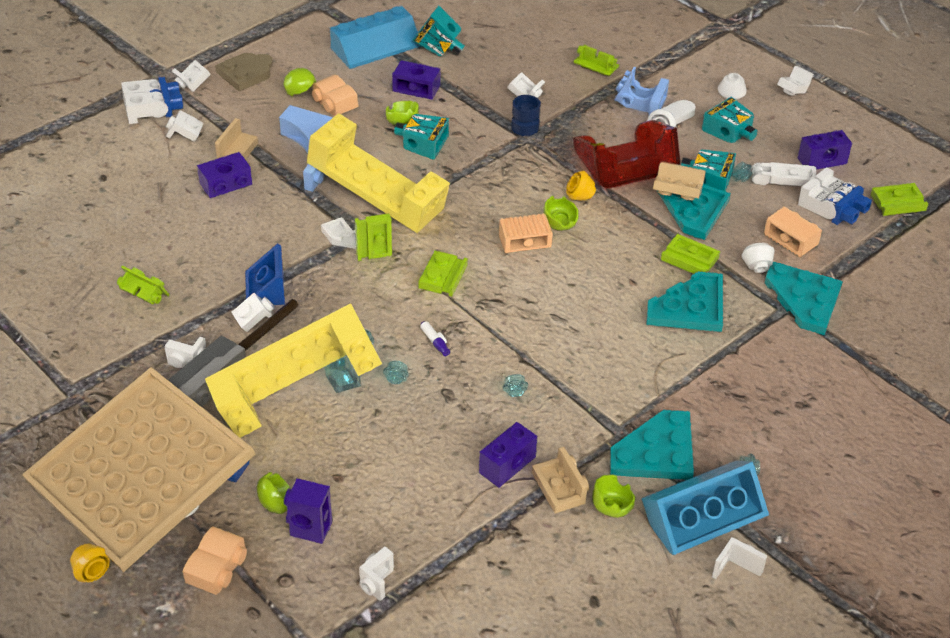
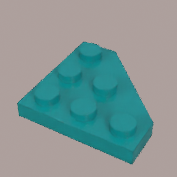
(697, 215)
(805, 294)
(690, 304)
(656, 449)

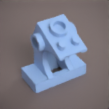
(639, 97)

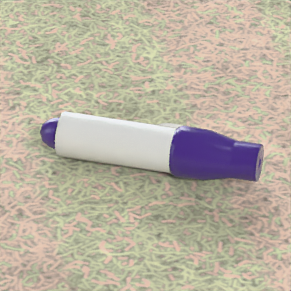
(437, 339)

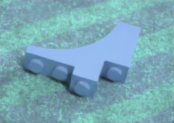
(299, 126)

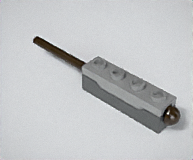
(221, 355)

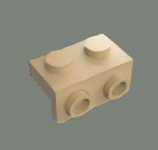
(679, 180)
(561, 482)

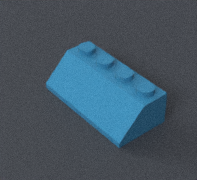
(374, 37)
(706, 506)

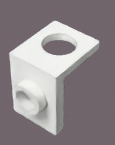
(742, 555)

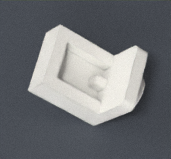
(192, 76)
(797, 82)
(524, 86)
(184, 125)
(252, 311)
(180, 354)
(374, 571)

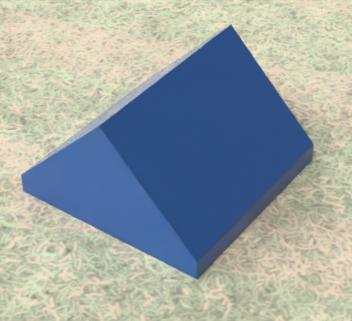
(267, 277)

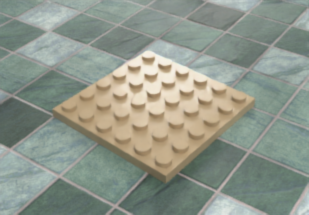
(138, 467)

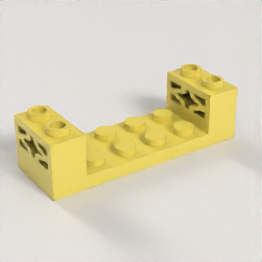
(336, 156)
(288, 361)

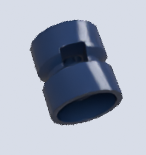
(526, 115)

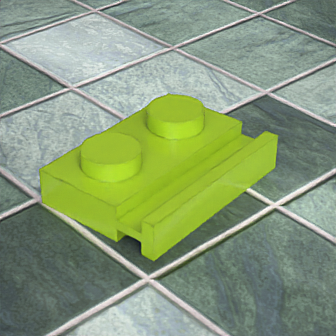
(899, 199)
(373, 237)
(690, 255)
(443, 273)

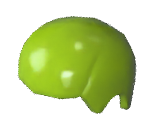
(298, 81)
(402, 112)
(561, 213)
(271, 492)
(612, 497)

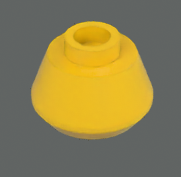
(580, 186)
(89, 562)

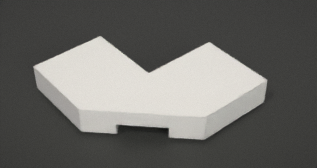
(339, 233)

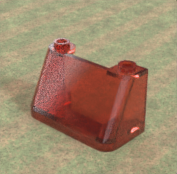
(630, 161)

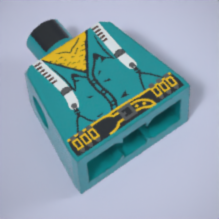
(439, 33)
(729, 121)
(424, 134)
(717, 167)

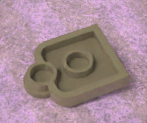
(245, 70)

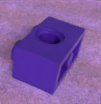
(416, 79)
(825, 149)
(224, 175)
(507, 454)
(308, 510)

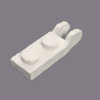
(782, 174)

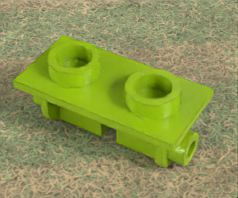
(603, 63)
(150, 289)

